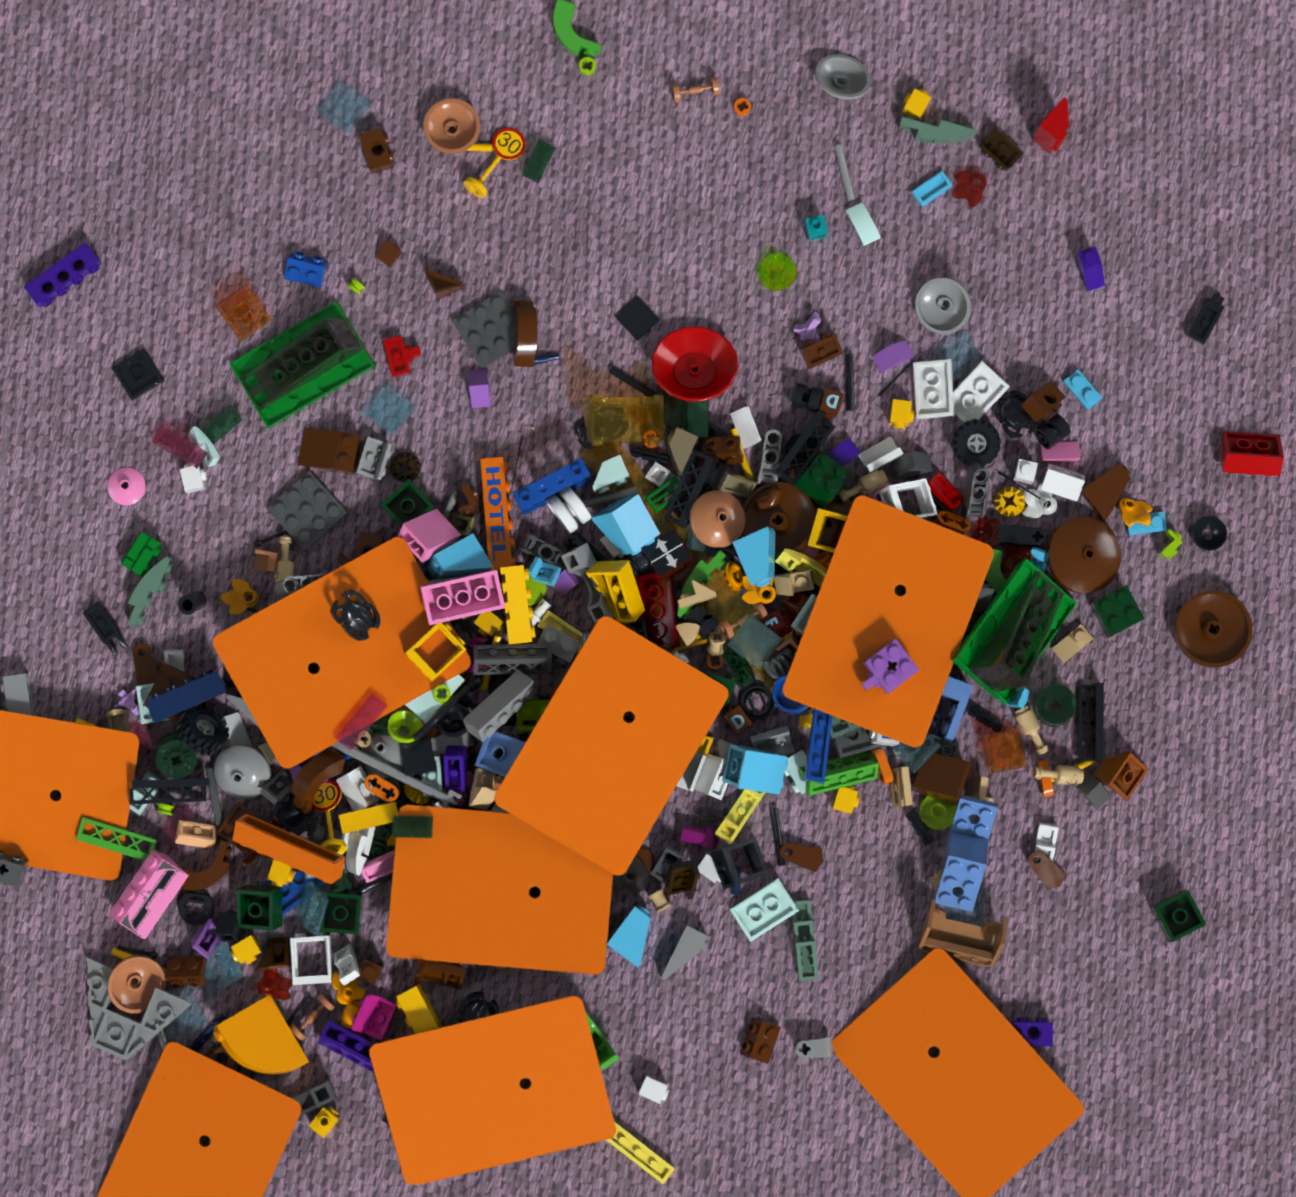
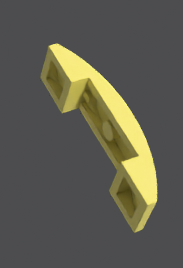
(795, 560)
(738, 815)

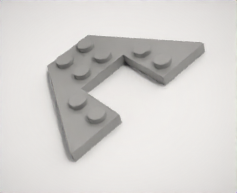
(117, 1032)

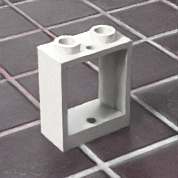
(922, 490)
(302, 937)

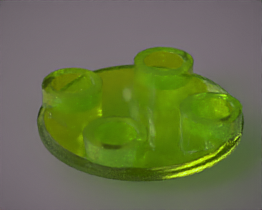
(777, 272)

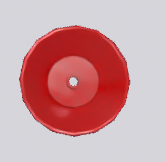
(694, 350)

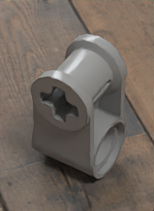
(817, 1048)

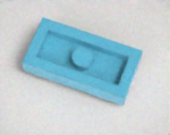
(1082, 389)
(1158, 524)

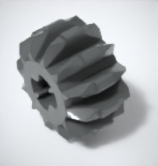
(779, 663)

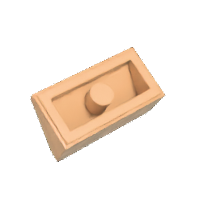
(196, 834)

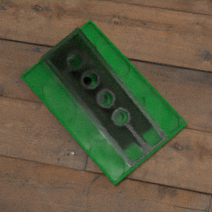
(302, 364)
(1014, 631)

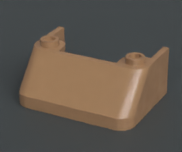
(963, 940)

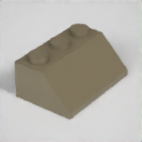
(680, 449)

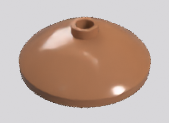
(447, 115)
(706, 521)
(135, 996)

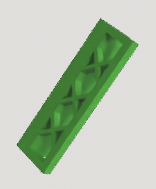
(844, 775)
(124, 849)

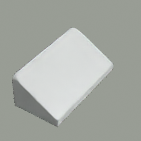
(746, 427)

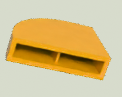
(261, 1039)

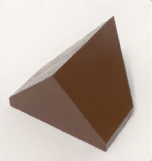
(442, 284)
(276, 955)

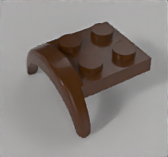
(168, 677)
(227, 830)
(440, 973)

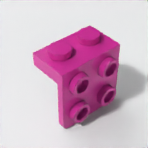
(374, 1016)

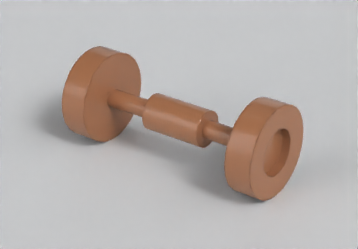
(696, 89)
(726, 628)
(311, 1017)

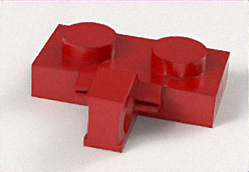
(400, 355)

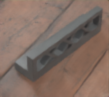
(512, 656)

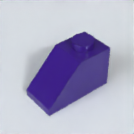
(1090, 268)
(455, 767)

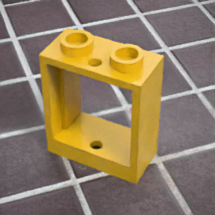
(819, 528)
(420, 663)

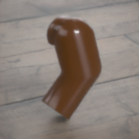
(772, 499)

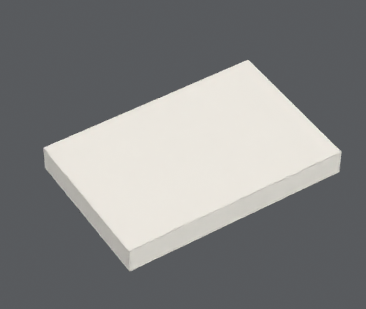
(933, 389)
(978, 393)

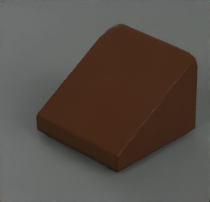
(388, 253)

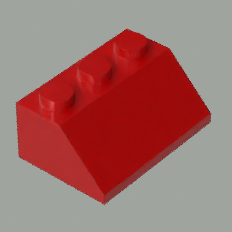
(1053, 129)
(1251, 453)

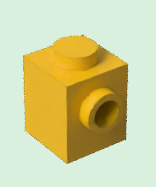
(916, 103)
(901, 413)
(489, 624)
(846, 799)
(280, 874)
(246, 950)
(324, 1121)

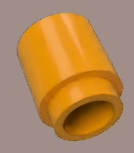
(349, 1013)

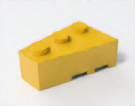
(619, 588)

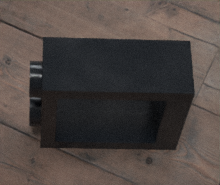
(723, 859)

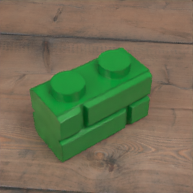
(142, 554)

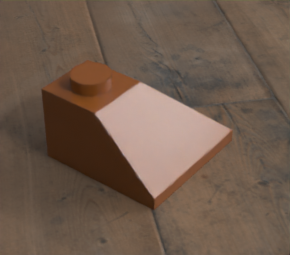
(1121, 773)

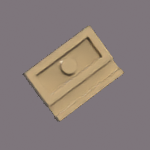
(901, 787)

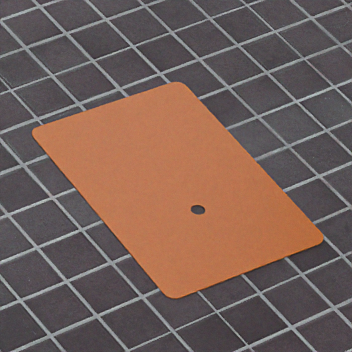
(862, 613)
(275, 646)
(589, 771)
(90, 772)
(471, 902)
(460, 1098)
(195, 1099)
(978, 1104)

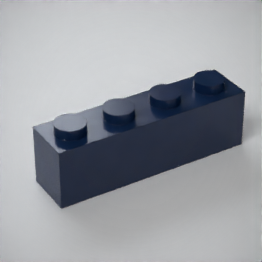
(186, 696)

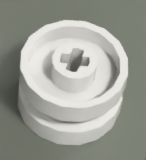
(568, 509)

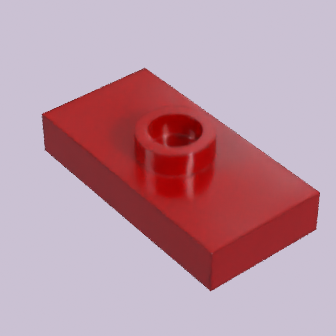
(945, 491)

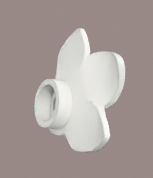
(1035, 505)

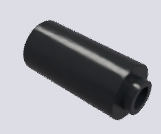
(192, 602)

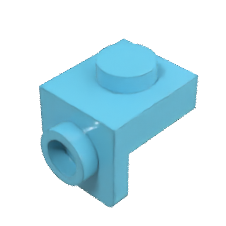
(1039, 558)
(544, 572)
(1019, 698)

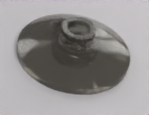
(639, 878)

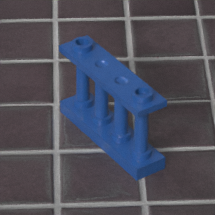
(538, 492)

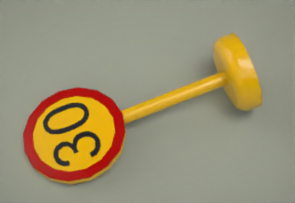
(508, 145)
(326, 799)

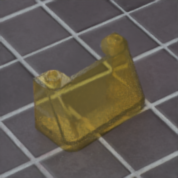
(624, 419)

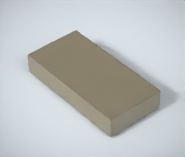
(737, 485)

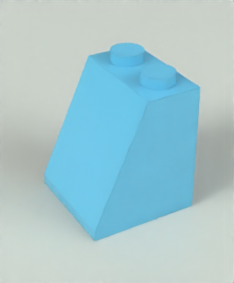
(627, 524)
(758, 556)
(459, 560)
(755, 769)
(631, 936)

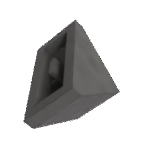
(912, 464)
(1093, 790)

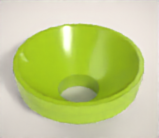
(403, 720)

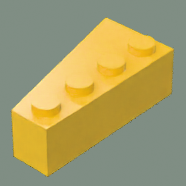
(516, 604)

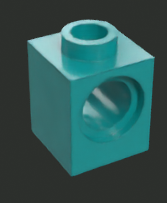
(816, 228)

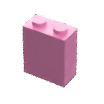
(429, 534)

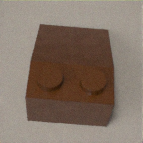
(329, 450)

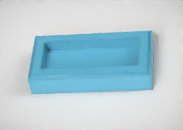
(932, 188)

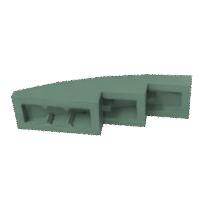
(805, 941)

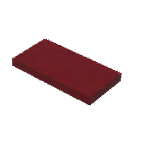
(660, 610)

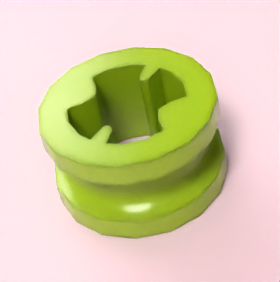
(588, 60)
(355, 286)
(435, 693)
(164, 809)

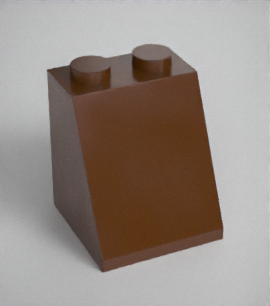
(941, 778)

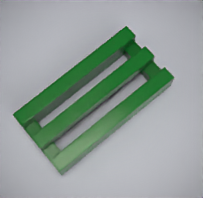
(658, 490)

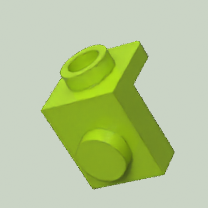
(1170, 550)

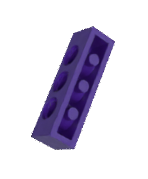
(52, 275)
(1044, 1031)
(347, 1044)

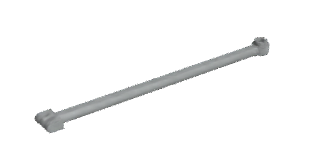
(399, 775)

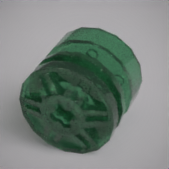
(1063, 697)
(170, 746)

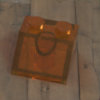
(243, 312)
(1004, 751)

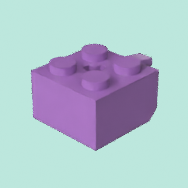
(877, 667)

